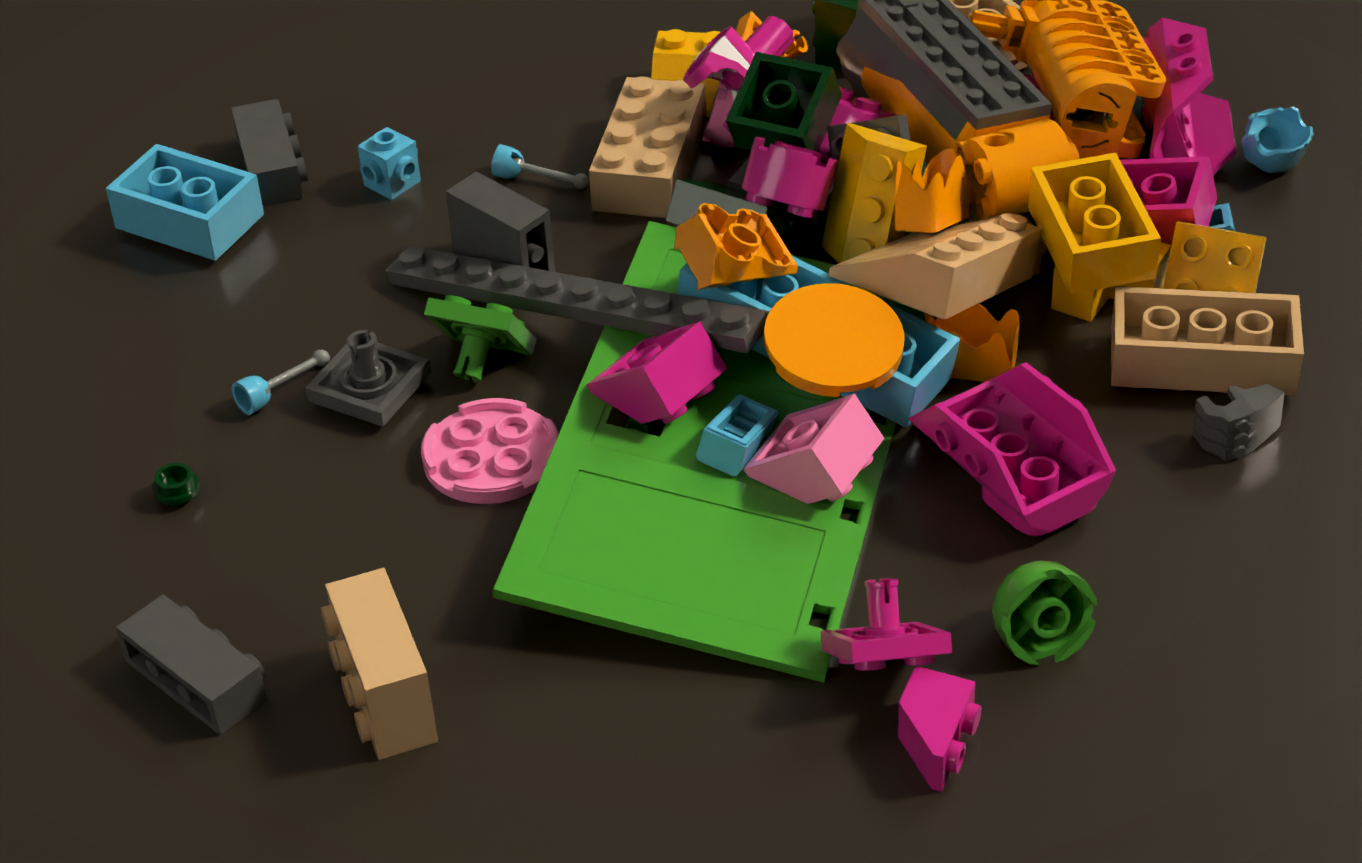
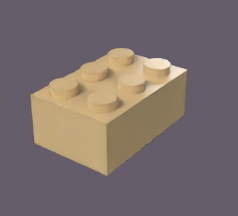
(380, 664)

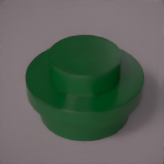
(175, 484)

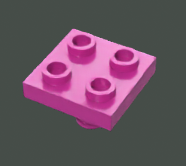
(885, 635)

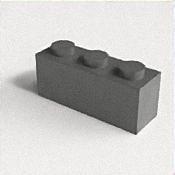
(270, 150)
(193, 663)

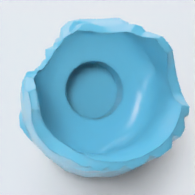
(1276, 139)

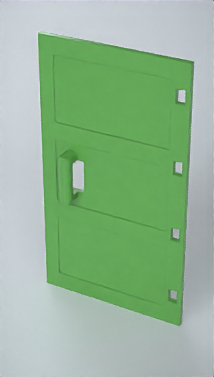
(672, 548)

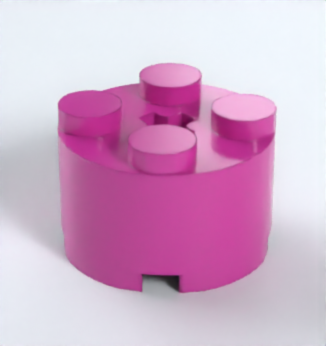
(788, 176)

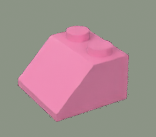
(817, 451)

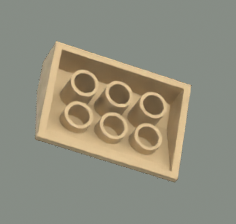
(948, 268)

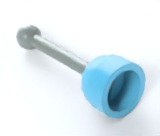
(509, 163)
(254, 392)

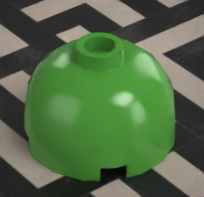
(1043, 611)

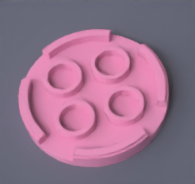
(488, 451)

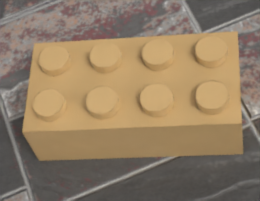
(647, 146)
(1205, 340)

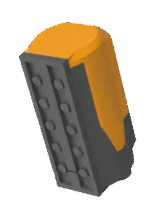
(936, 70)

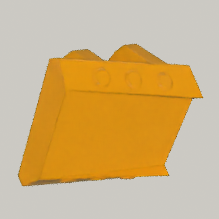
(732, 247)

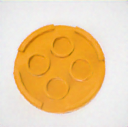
(833, 339)

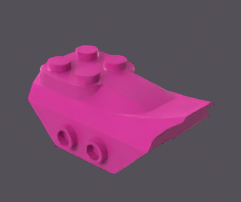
(1182, 117)
(1025, 448)

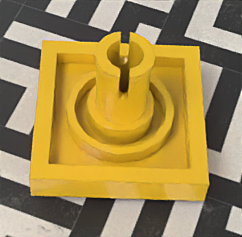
(1214, 259)

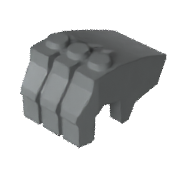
(1241, 424)

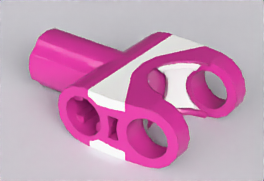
(729, 56)

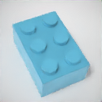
(185, 201)

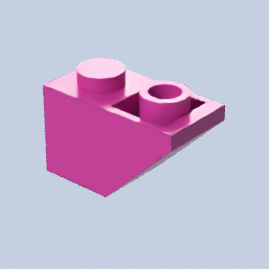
(934, 720)

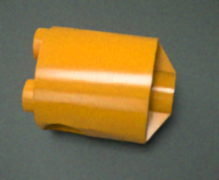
(1002, 161)

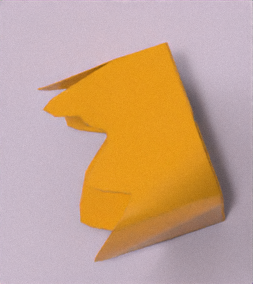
(934, 199)
(985, 344)

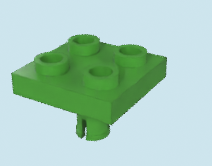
(478, 331)

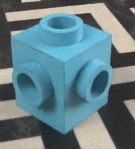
(389, 163)

